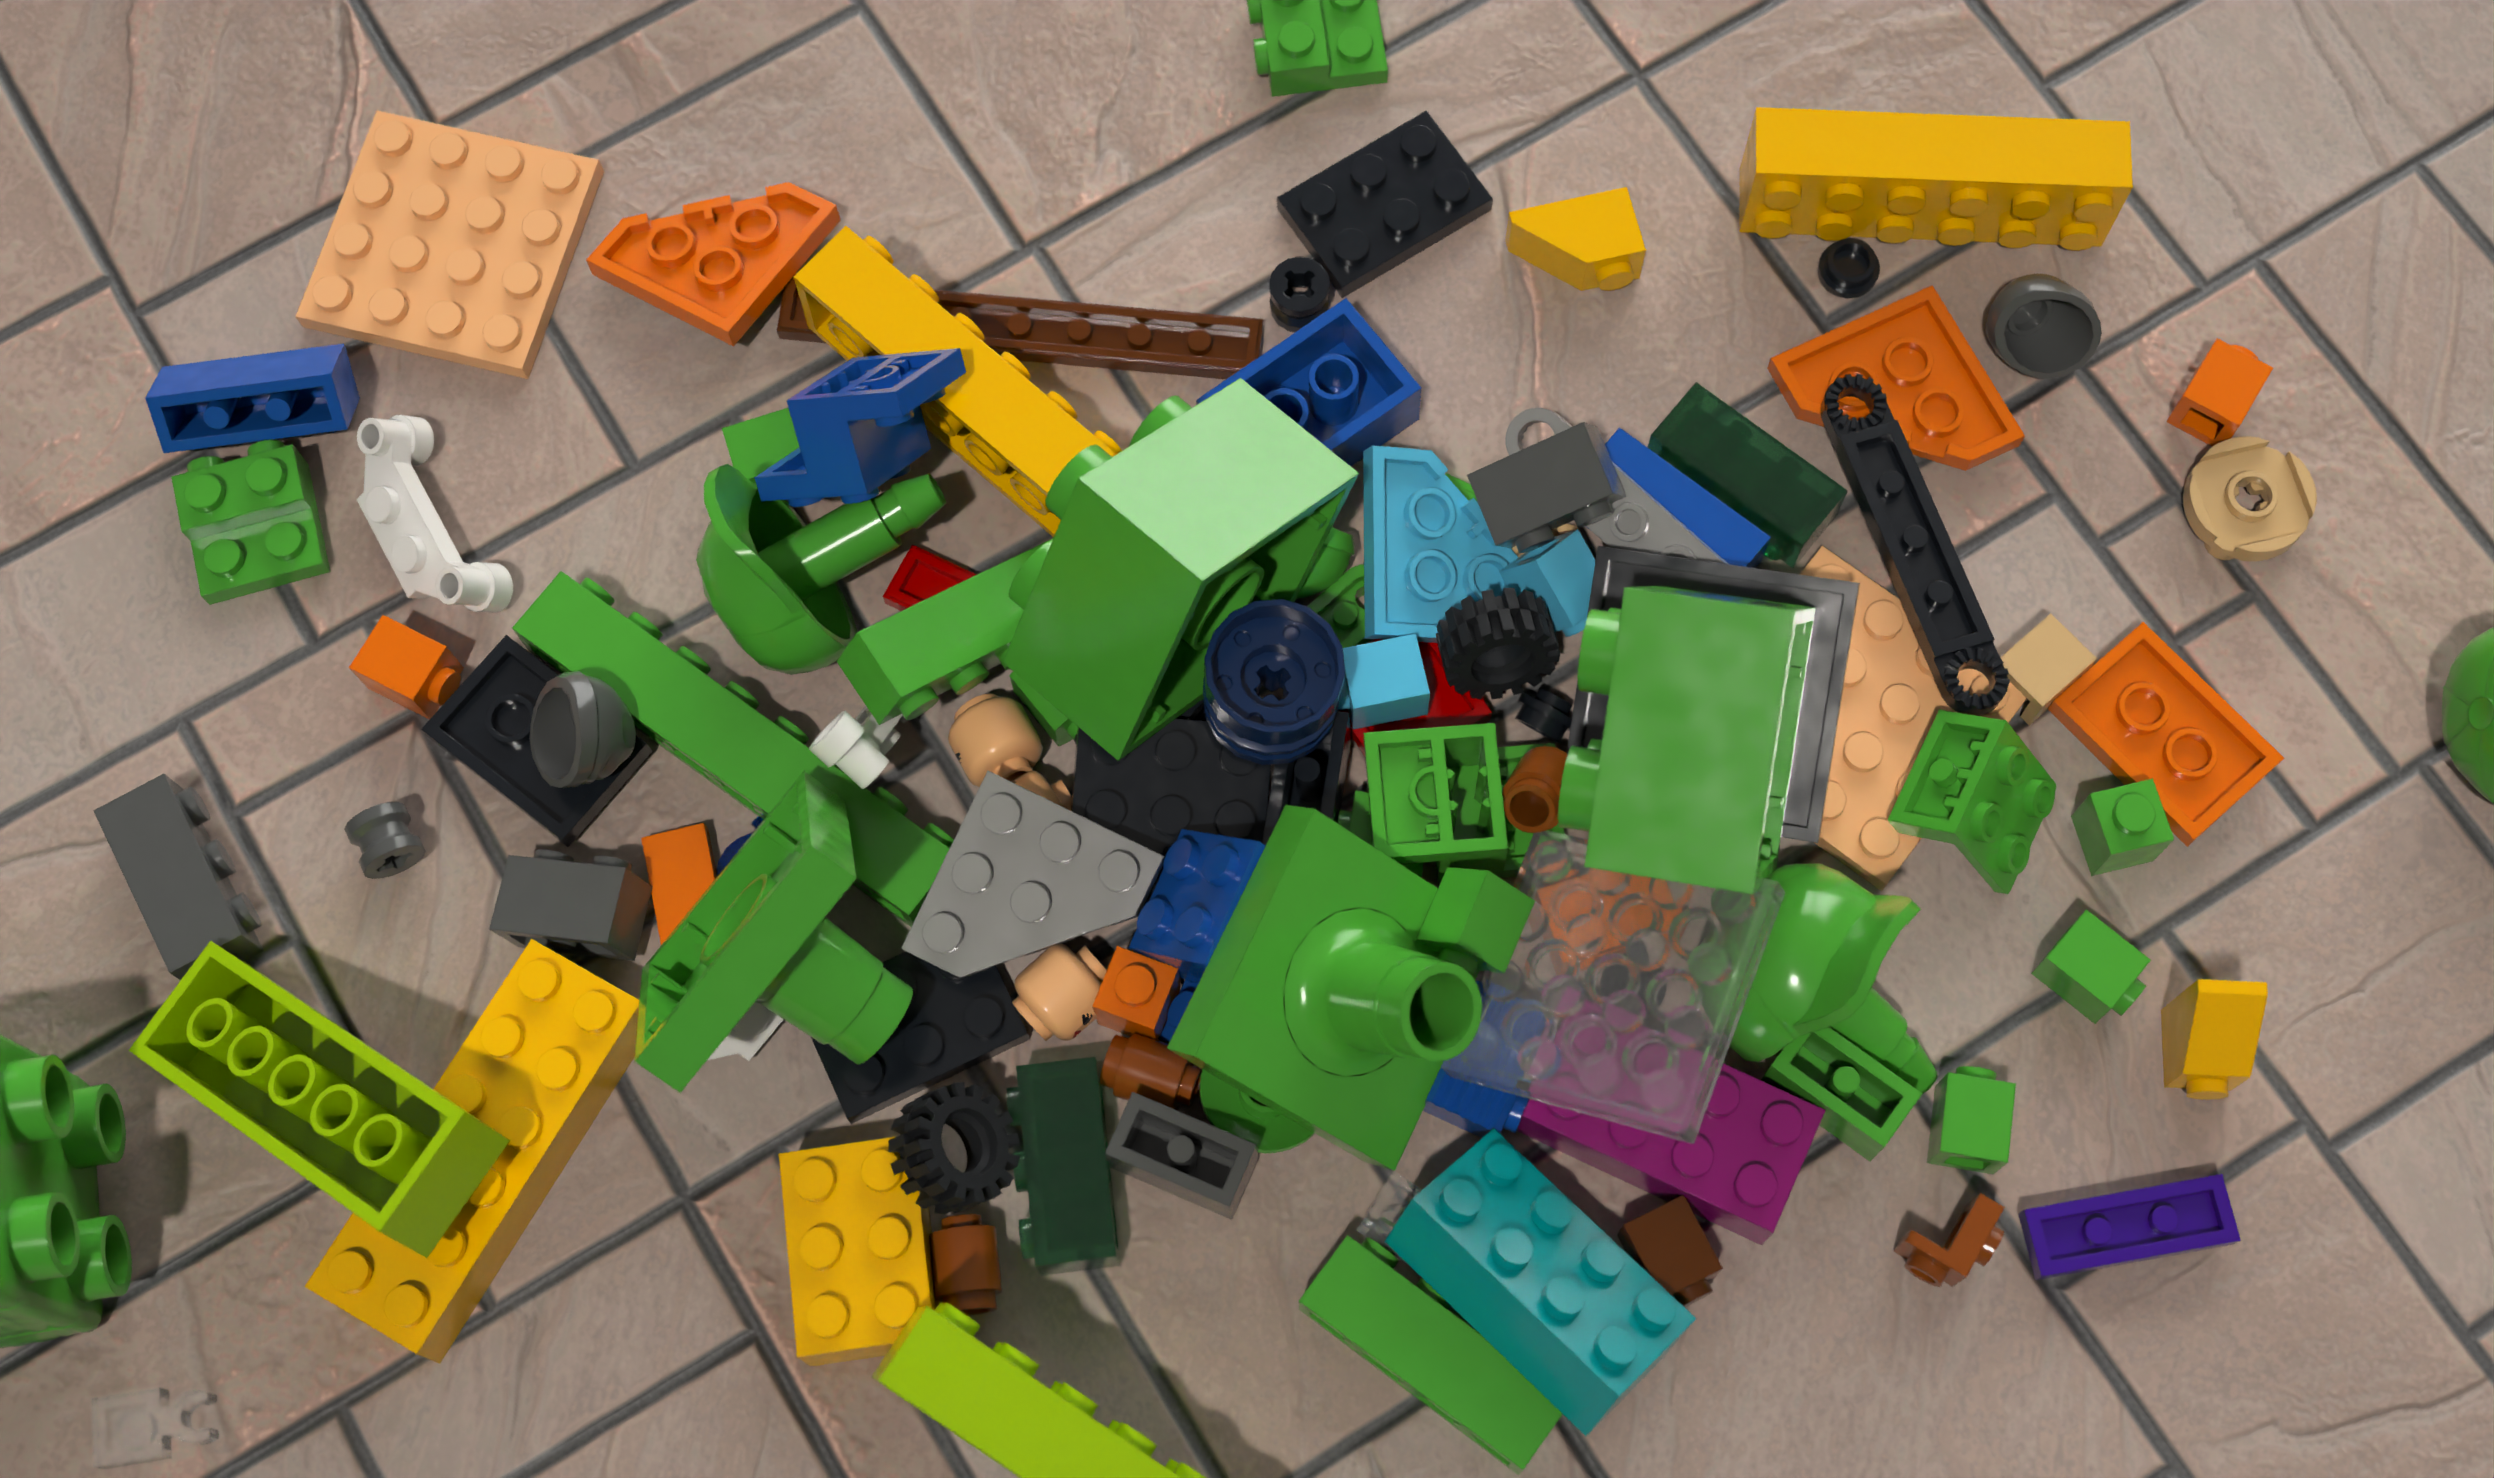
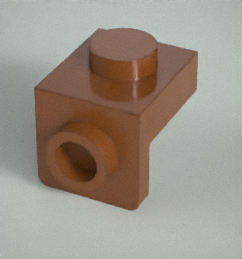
(1969, 1242)

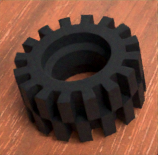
(1497, 643)
(925, 1158)

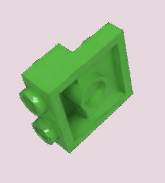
(1318, 44)
(251, 521)

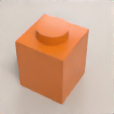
(2220, 393)
(407, 667)
(1136, 994)

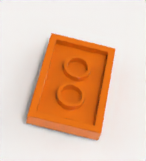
(2161, 721)

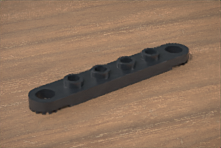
(1914, 545)

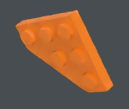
(718, 257)
(1923, 367)

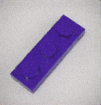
(2129, 1226)

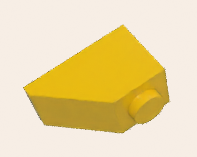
(1581, 239)
(2212, 1036)

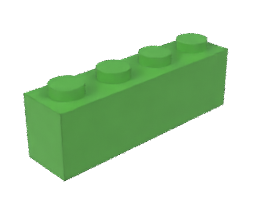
(935, 644)
(1428, 1351)

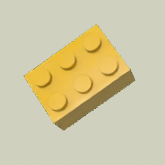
(853, 1250)

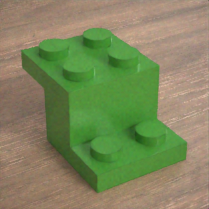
(1442, 798)

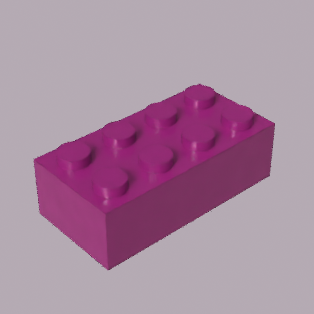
(1730, 1175)

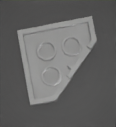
(1026, 881)

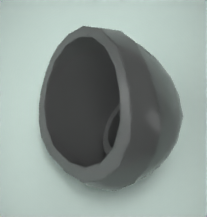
(2043, 326)
(579, 730)

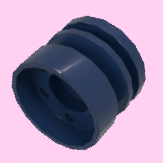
(1274, 648)

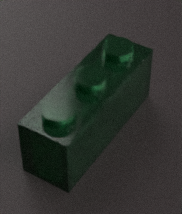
(1749, 472)
(1064, 1167)

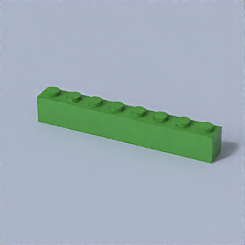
(725, 735)

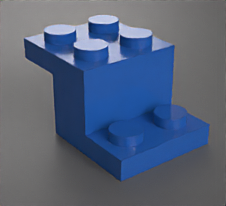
(859, 427)
(1192, 907)

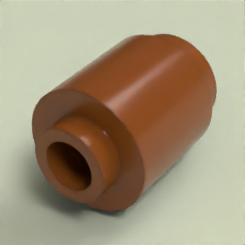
(1534, 790)
(1149, 1070)
(966, 1264)

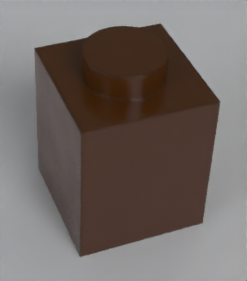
(1673, 1250)

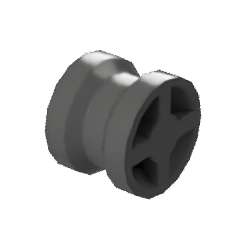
(384, 840)

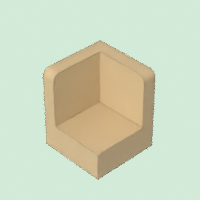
(2046, 665)

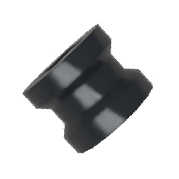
(1296, 309)

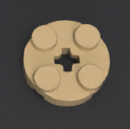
(2233, 530)

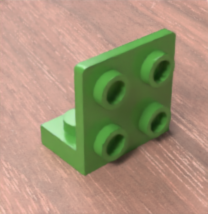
(1976, 791)

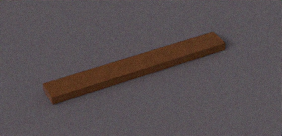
(1087, 333)

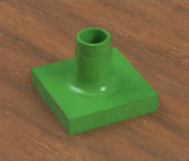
(768, 942)
(1327, 992)

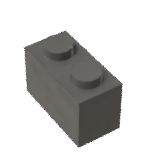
(1547, 487)
(572, 904)
(1182, 1155)

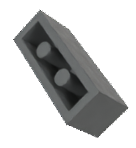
(178, 873)

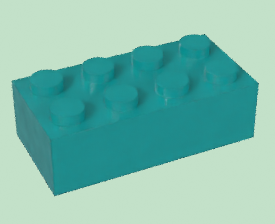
(1539, 1280)

